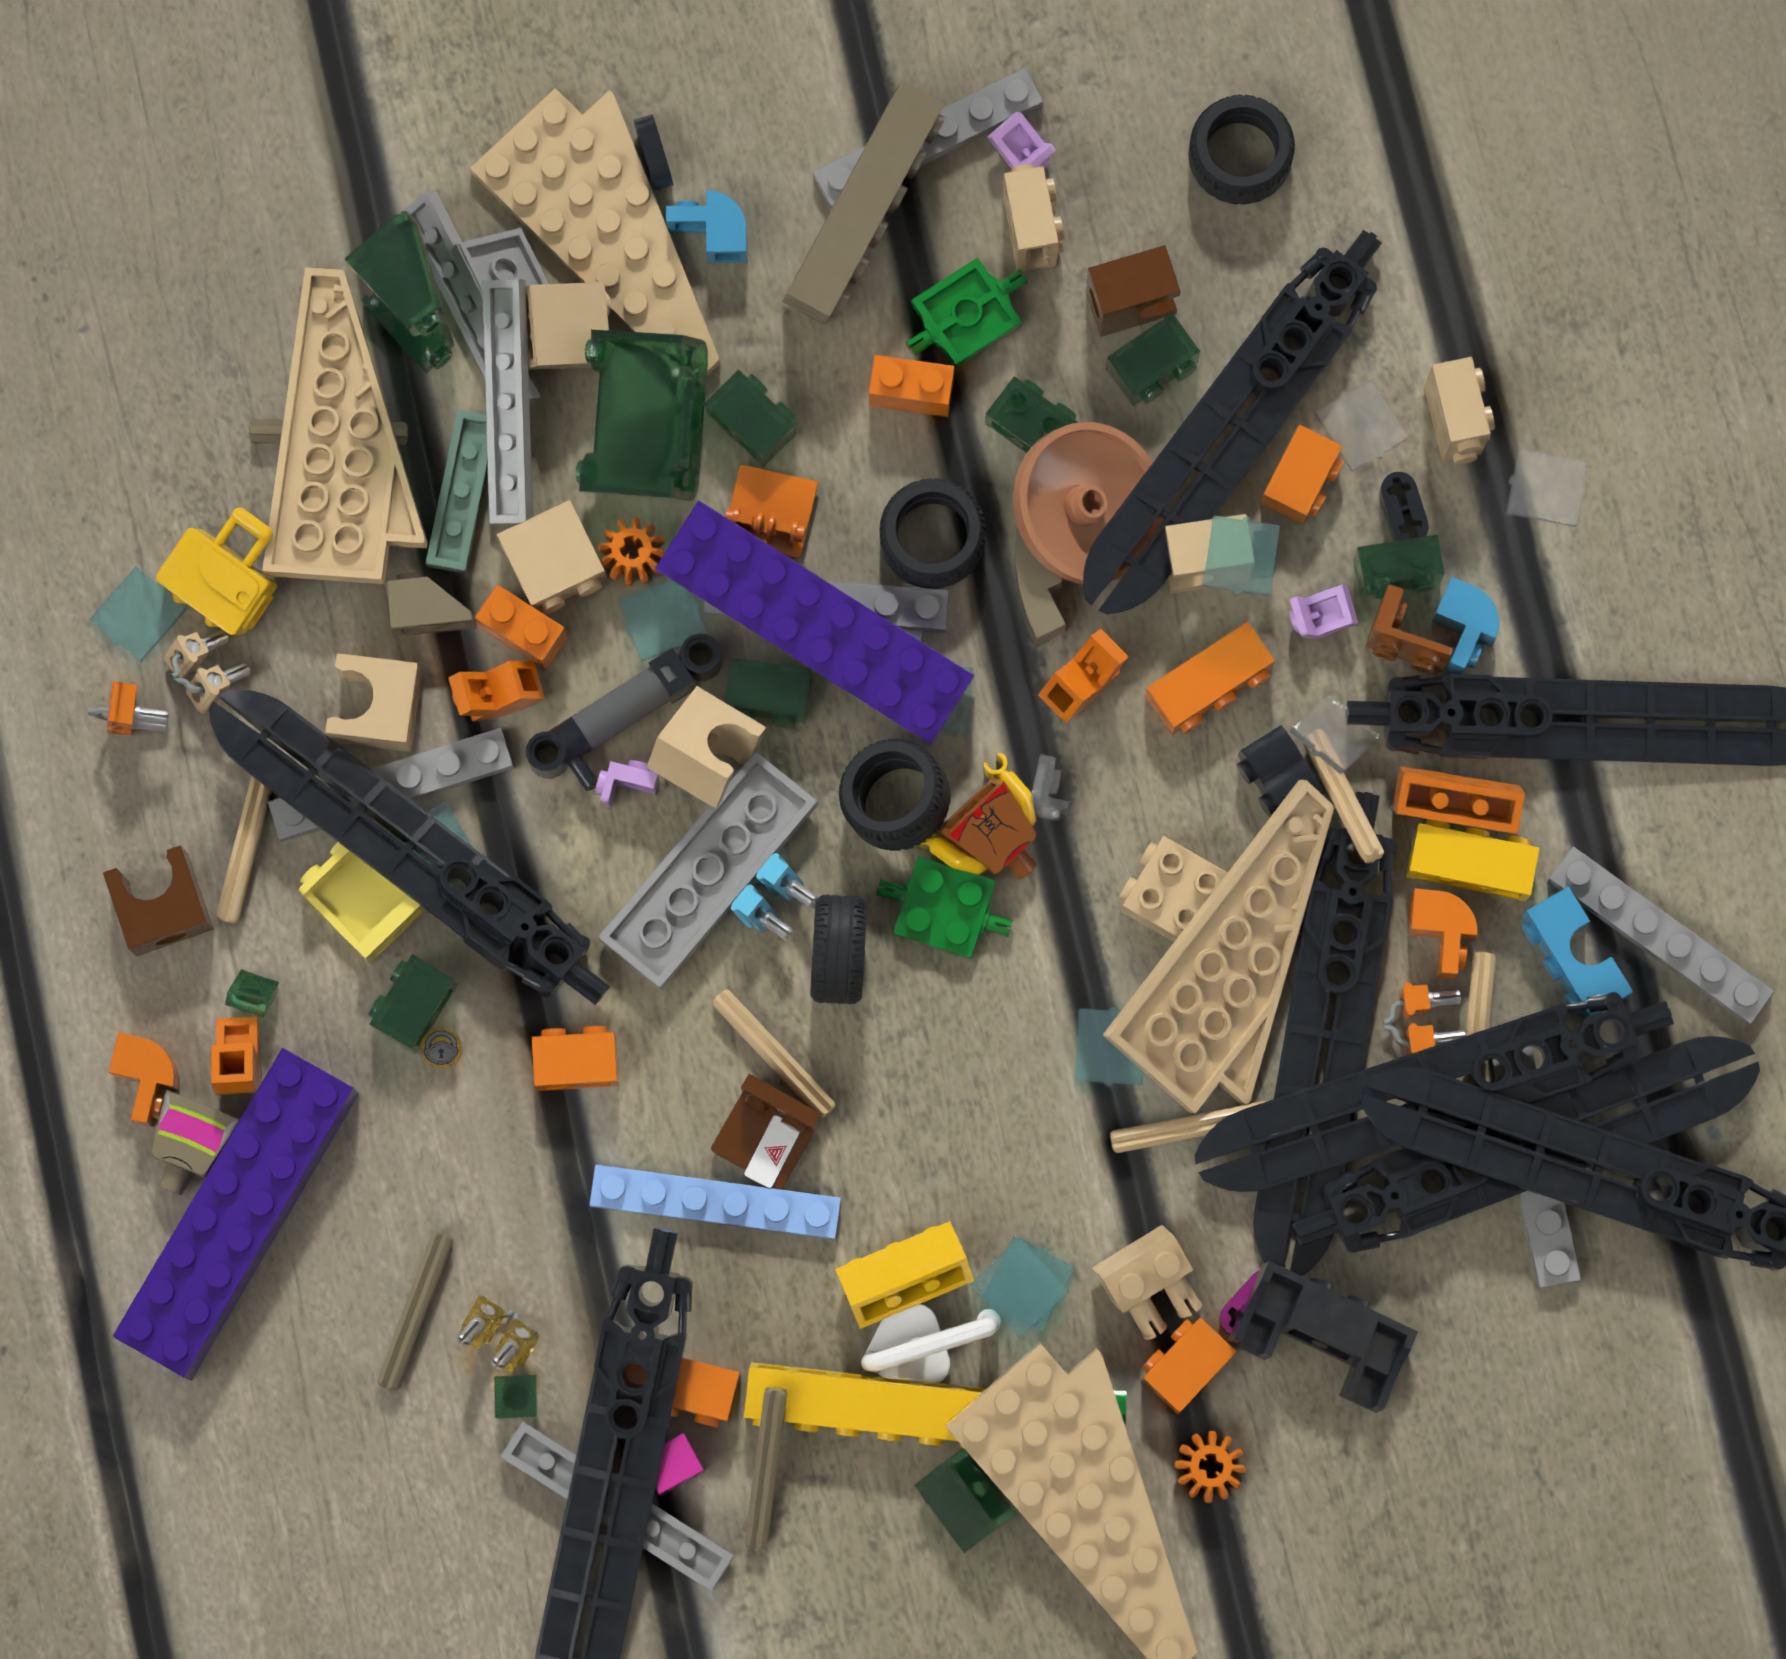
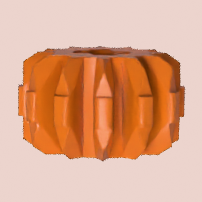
(617, 550)
(1200, 1476)

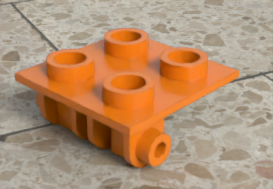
(773, 507)

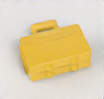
(217, 579)

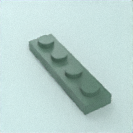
(460, 494)

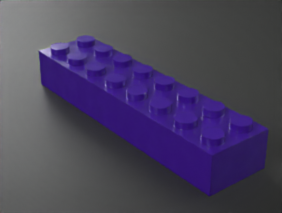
(814, 622)
(236, 1214)

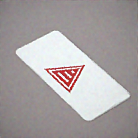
(771, 1153)

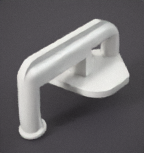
(916, 1348)

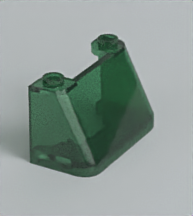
(405, 290)
(646, 415)

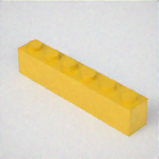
(860, 1402)

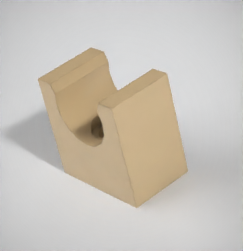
(1188, 554)
(394, 706)
(691, 738)

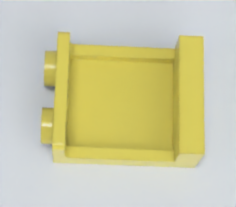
(359, 902)

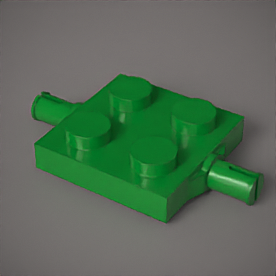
(966, 312)
(944, 907)

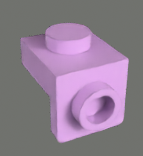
(1020, 143)
(1323, 613)
(631, 776)

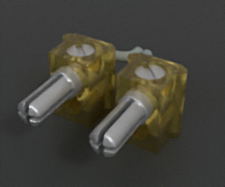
(481, 1326)

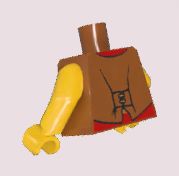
(990, 828)

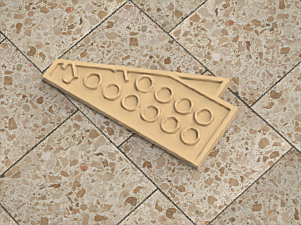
(593, 208)
(339, 465)
(1218, 986)
(1073, 1475)

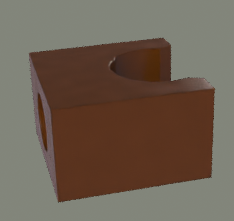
(1132, 290)
(163, 920)

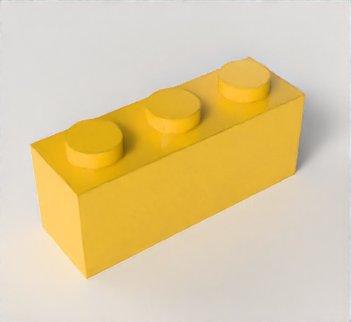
(1473, 860)
(905, 1274)

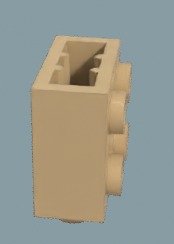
(1029, 213)
(562, 323)
(1458, 410)
(553, 558)
(1169, 888)

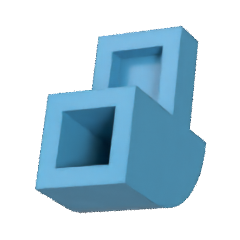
(721, 222)
(1470, 614)

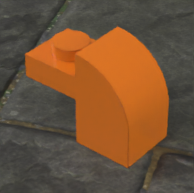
(1084, 676)
(496, 691)
(1443, 917)
(236, 1056)
(151, 1066)

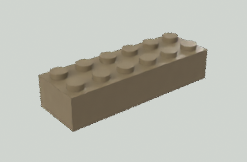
(861, 205)

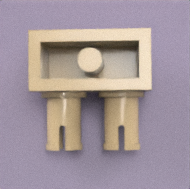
(1142, 1271)

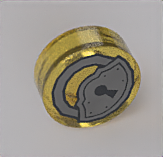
(441, 1048)

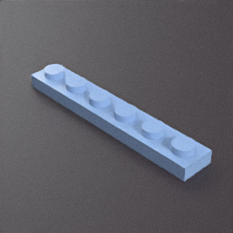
(715, 1202)

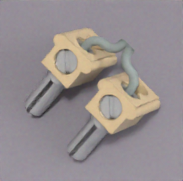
(187, 655)

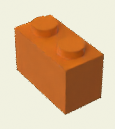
(911, 386)
(1302, 475)
(521, 627)
(575, 1059)
(1187, 1365)

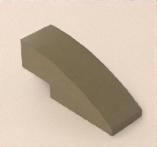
(1035, 589)

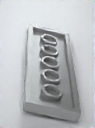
(707, 871)

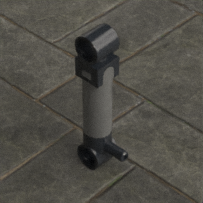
(663, 681)

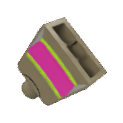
(189, 1139)

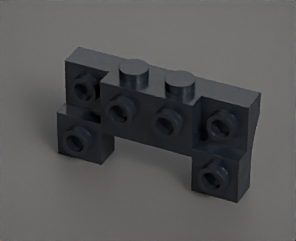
(1327, 1322)

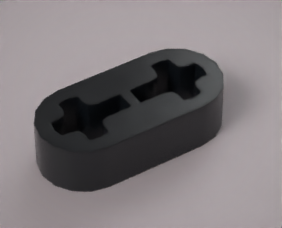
(653, 152)
(1412, 507)

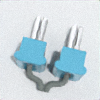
(778, 880)

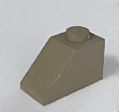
(424, 607)

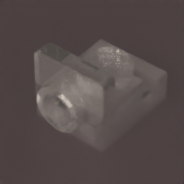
(1047, 782)

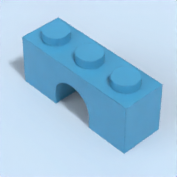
(1551, 927)

